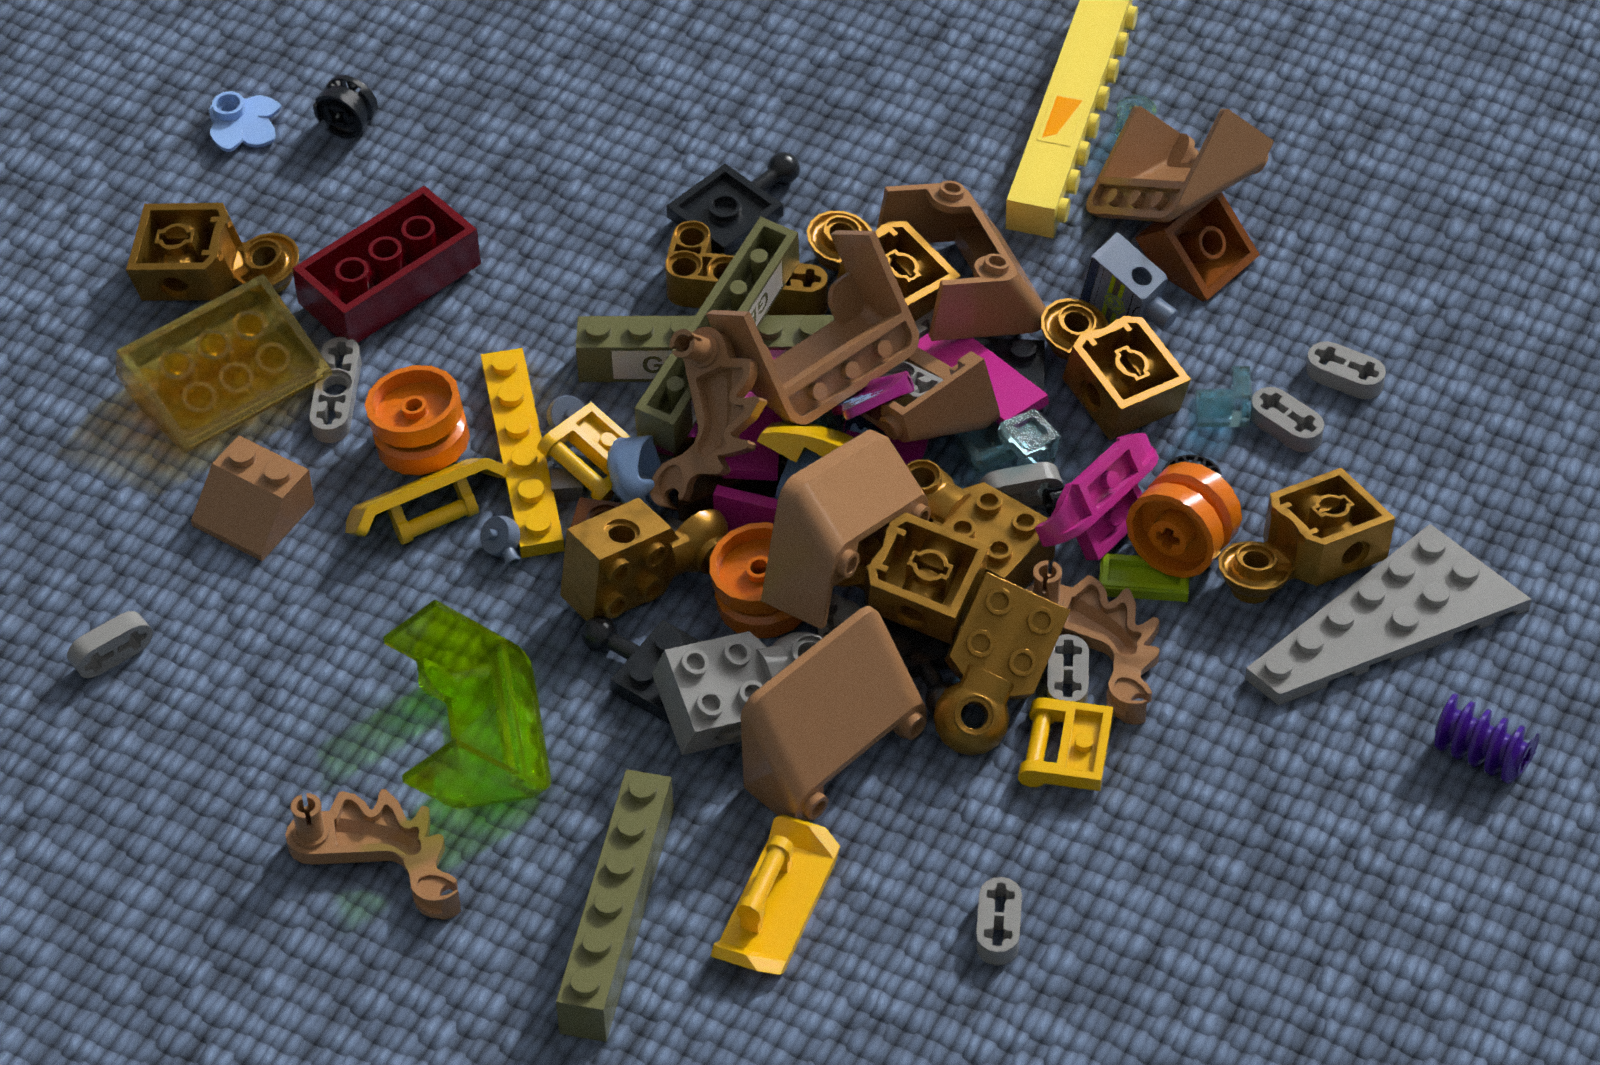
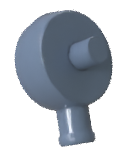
(562, 408)
(501, 538)

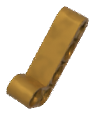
(695, 271)

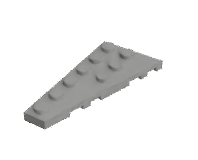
(1390, 613)

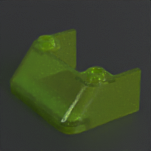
(491, 709)

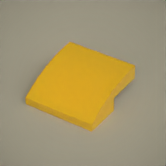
(795, 439)

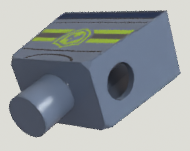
(1127, 284)

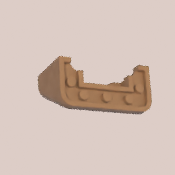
(953, 406)

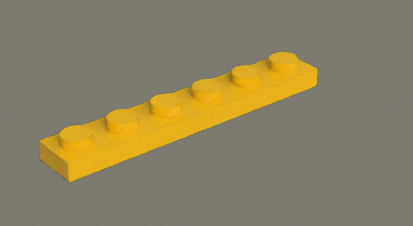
(517, 438)

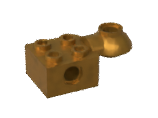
(198, 255)
(911, 257)
(1114, 369)
(986, 517)
(1311, 535)
(633, 556)
(920, 575)
(997, 659)

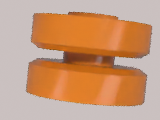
(417, 420)
(1184, 519)
(738, 580)

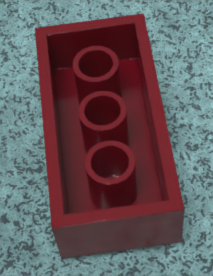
(387, 265)

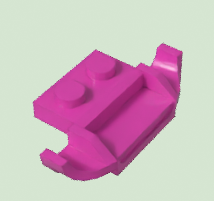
(1100, 497)

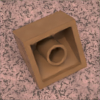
(252, 498)

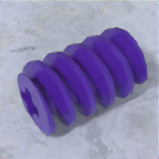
(1483, 741)

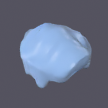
(631, 469)

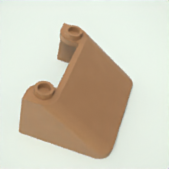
(1162, 175)
(826, 715)

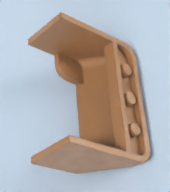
(1000, 295)
(863, 342)
(825, 516)

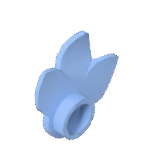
(242, 120)

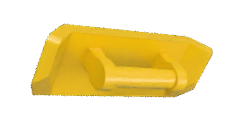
(362, 514)
(779, 896)

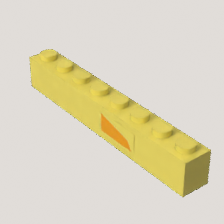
(1069, 116)

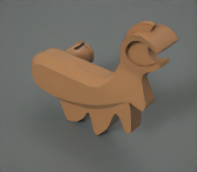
(722, 412)
(1108, 629)
(363, 834)

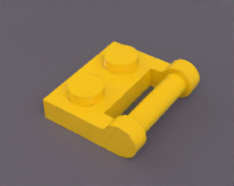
(592, 435)
(1081, 745)

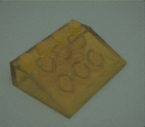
(220, 364)

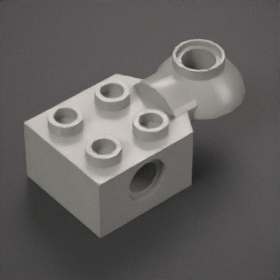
(713, 679)

